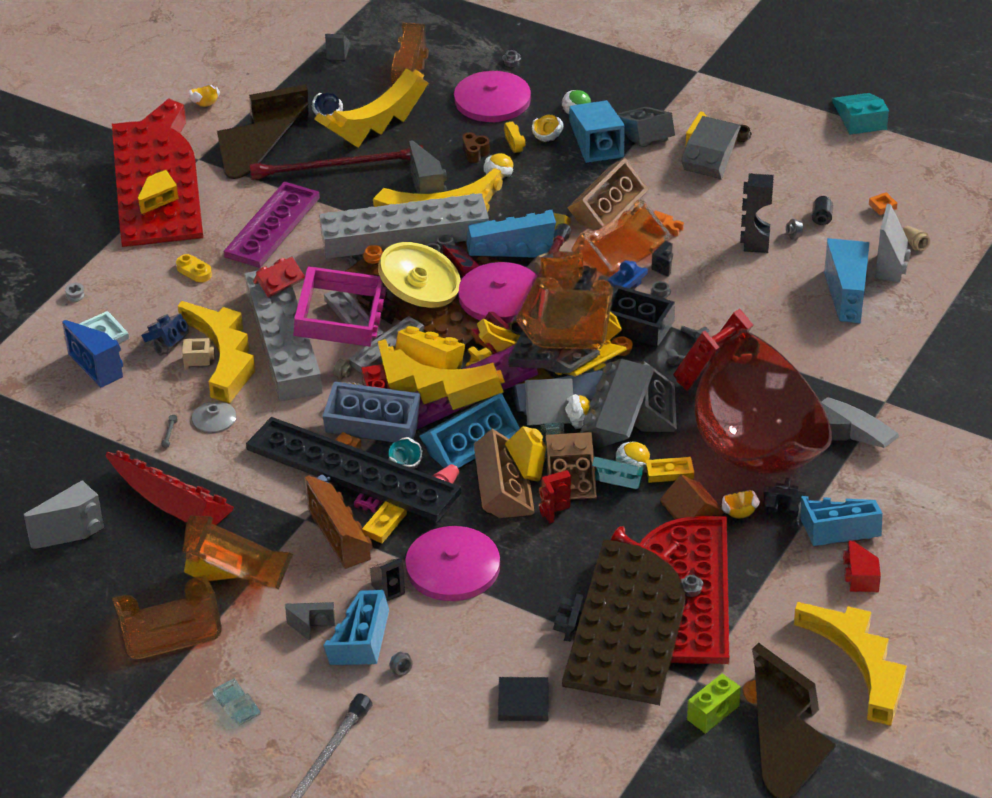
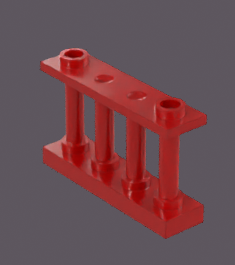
(706, 347)

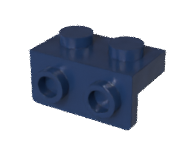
(169, 328)

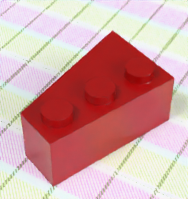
(169, 114)

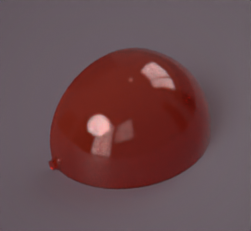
(759, 408)

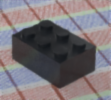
(642, 315)

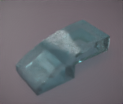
(236, 702)

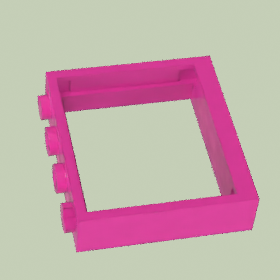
(341, 282)

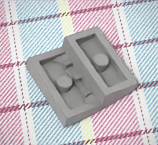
(547, 400)

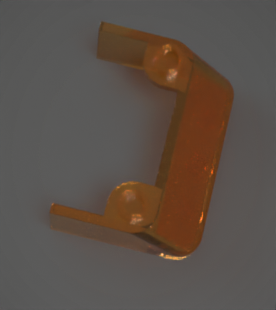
(234, 554)

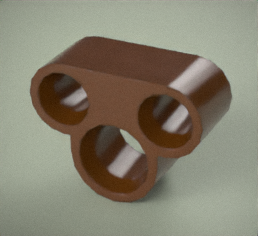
(475, 147)

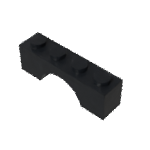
(759, 194)

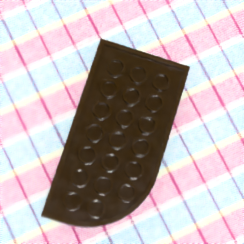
(627, 626)

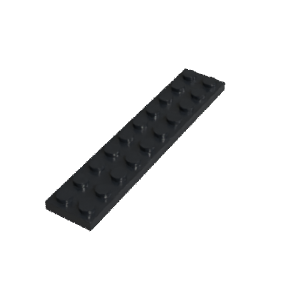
(528, 354)
(354, 468)

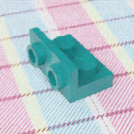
(617, 473)

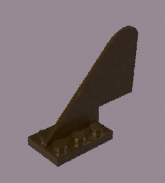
(270, 118)
(788, 744)

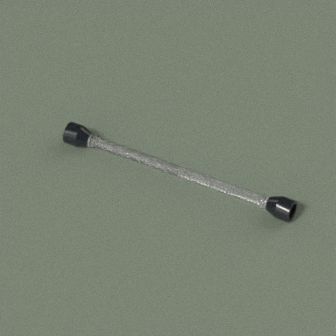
(357, 709)

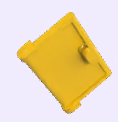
(606, 352)

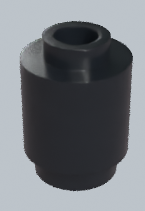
(822, 210)

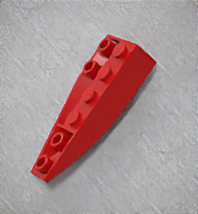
(169, 492)

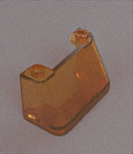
(626, 238)
(566, 317)
(170, 624)

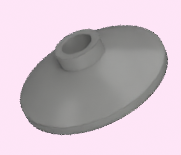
(214, 417)

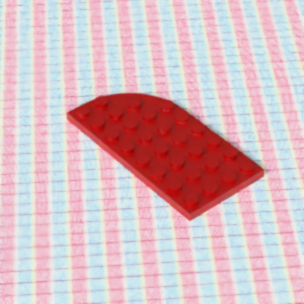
(140, 152)
(702, 553)

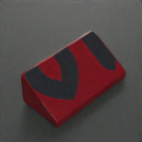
(459, 258)

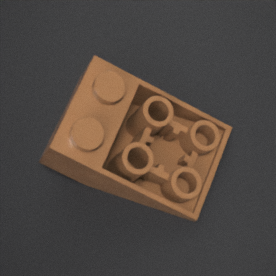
(574, 454)

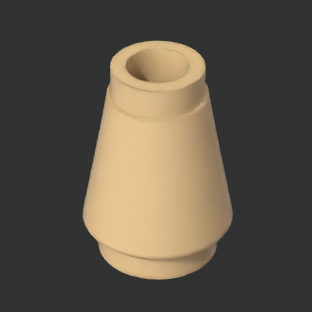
(916, 238)

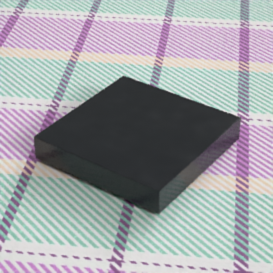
(523, 698)

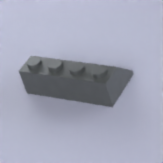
(617, 402)

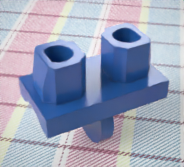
(628, 275)

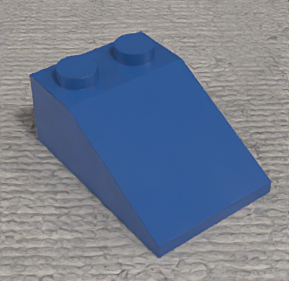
(94, 352)

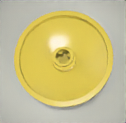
(419, 274)

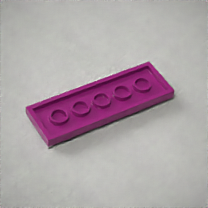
(271, 224)
(512, 375)

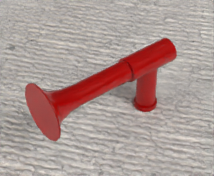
(620, 536)

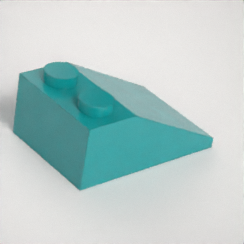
(862, 113)

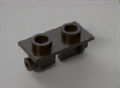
(389, 307)

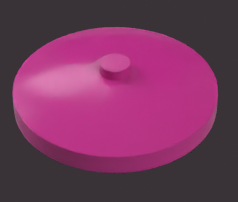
(492, 96)
(497, 289)
(452, 563)

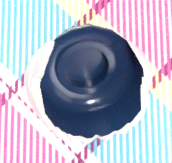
(326, 104)

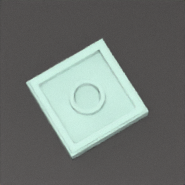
(108, 324)

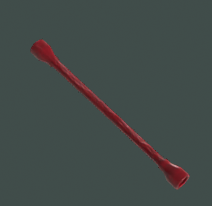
(260, 170)

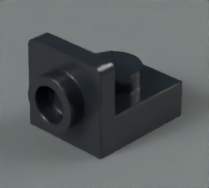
(662, 259)

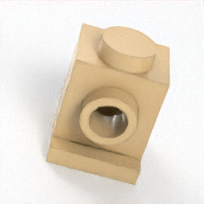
(197, 352)

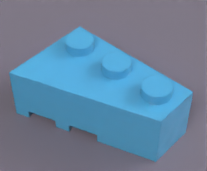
(840, 521)
(361, 632)

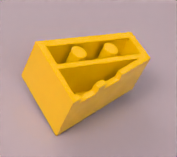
(430, 349)

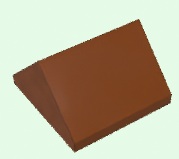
(689, 499)

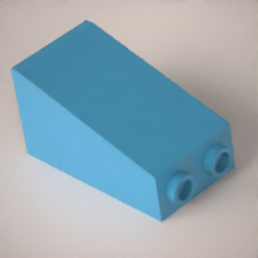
(597, 131)
(846, 276)

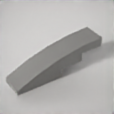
(863, 426)

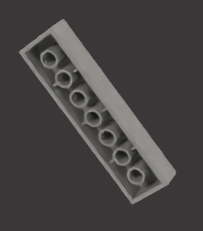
(416, 222)
(288, 356)

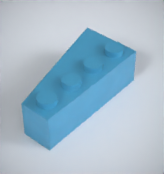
(512, 237)

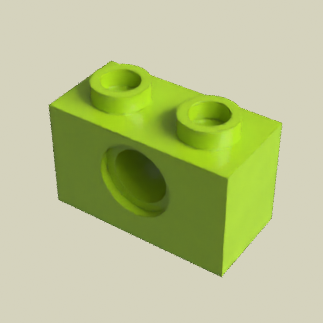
(713, 703)

